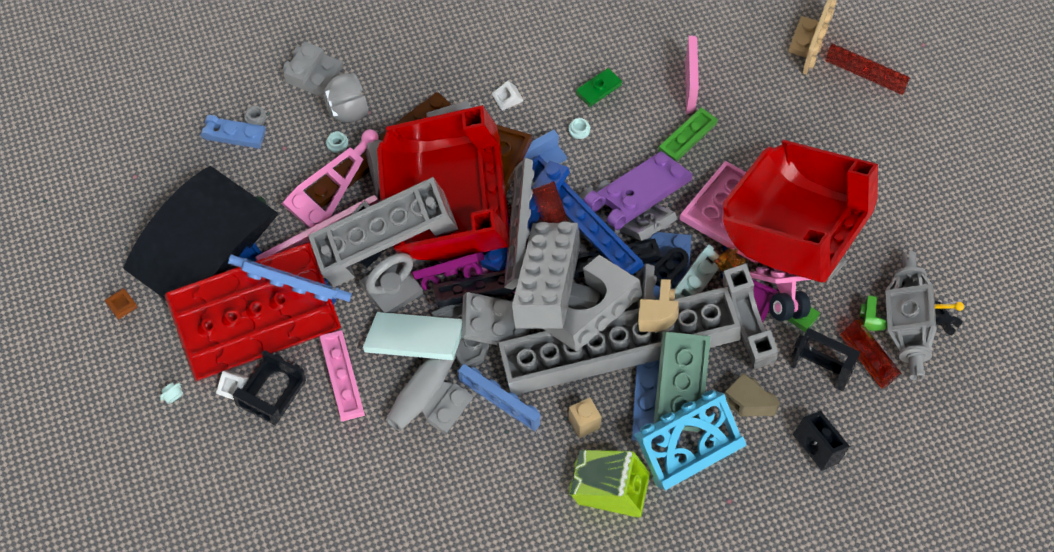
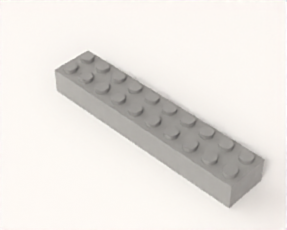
(545, 361)

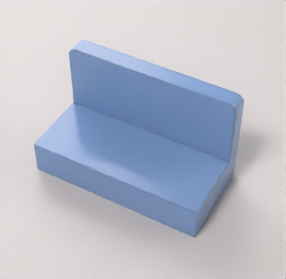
(547, 148)

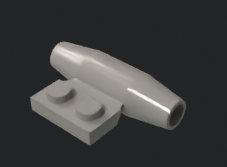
(429, 394)

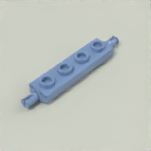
(298, 283)

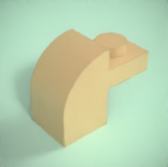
(661, 313)

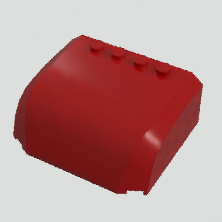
(466, 162)
(801, 208)

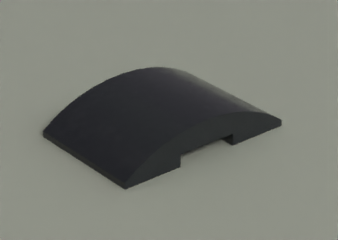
(197, 232)

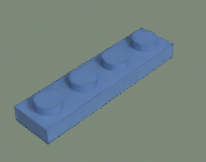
(506, 401)

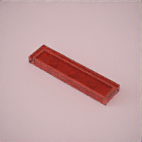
(867, 69)

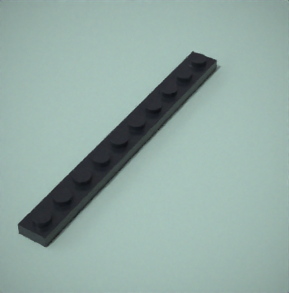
(493, 283)

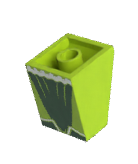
(610, 481)

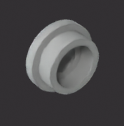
(254, 111)

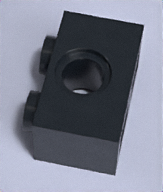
(821, 440)

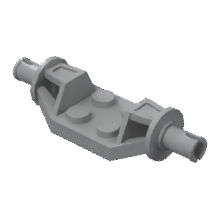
(911, 314)

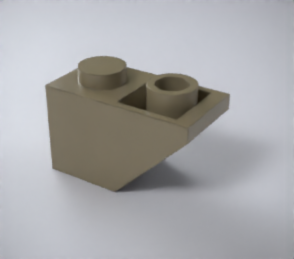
(750, 399)

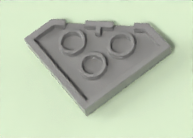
(468, 351)

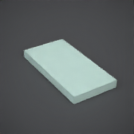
(414, 336)

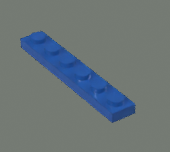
(496, 259)

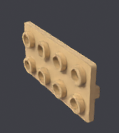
(807, 36)

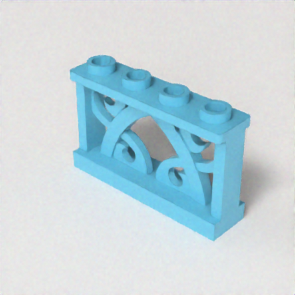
(693, 463)

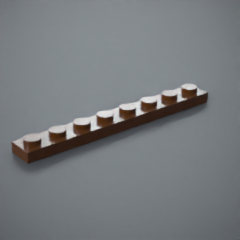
(325, 188)

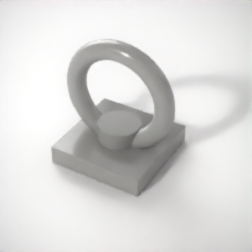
(391, 283)

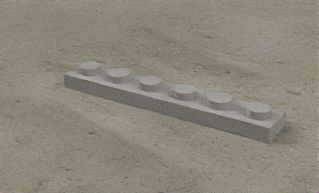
(519, 220)

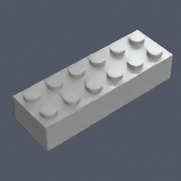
(546, 275)

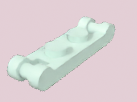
(698, 274)

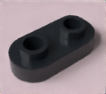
(668, 268)

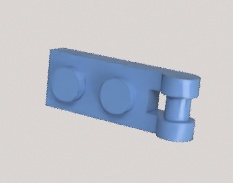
(233, 132)

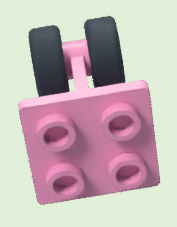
(788, 302)

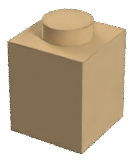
(584, 417)

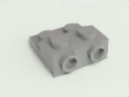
(311, 69)

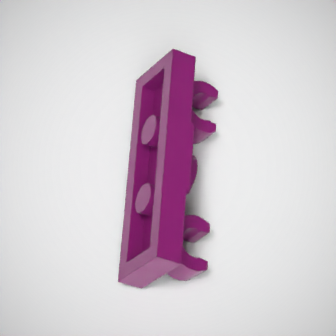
(449, 268)

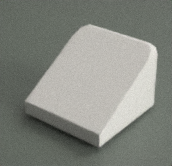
(507, 95)
(229, 382)

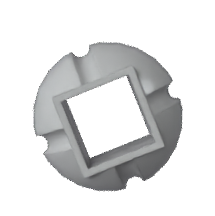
(344, 98)

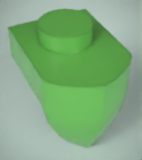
(868, 313)

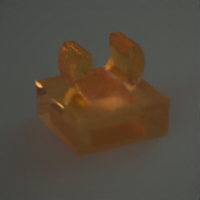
(729, 259)

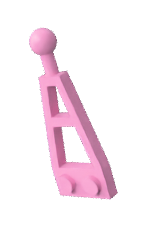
(309, 211)

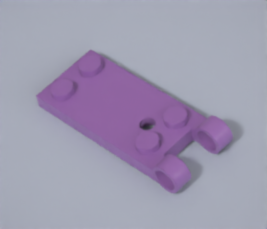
(648, 185)

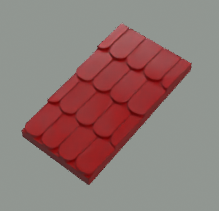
(236, 317)

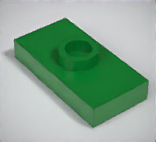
(598, 87)

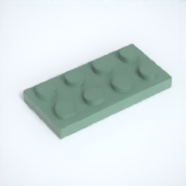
(681, 373)

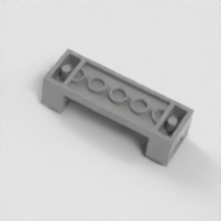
(380, 228)

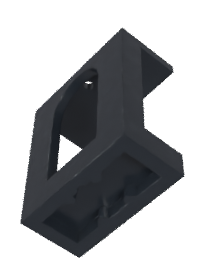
(804, 350)
(272, 363)

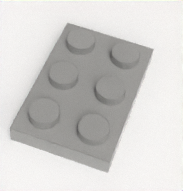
(489, 319)

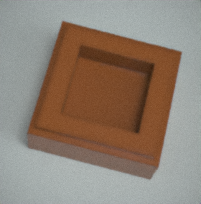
(120, 303)

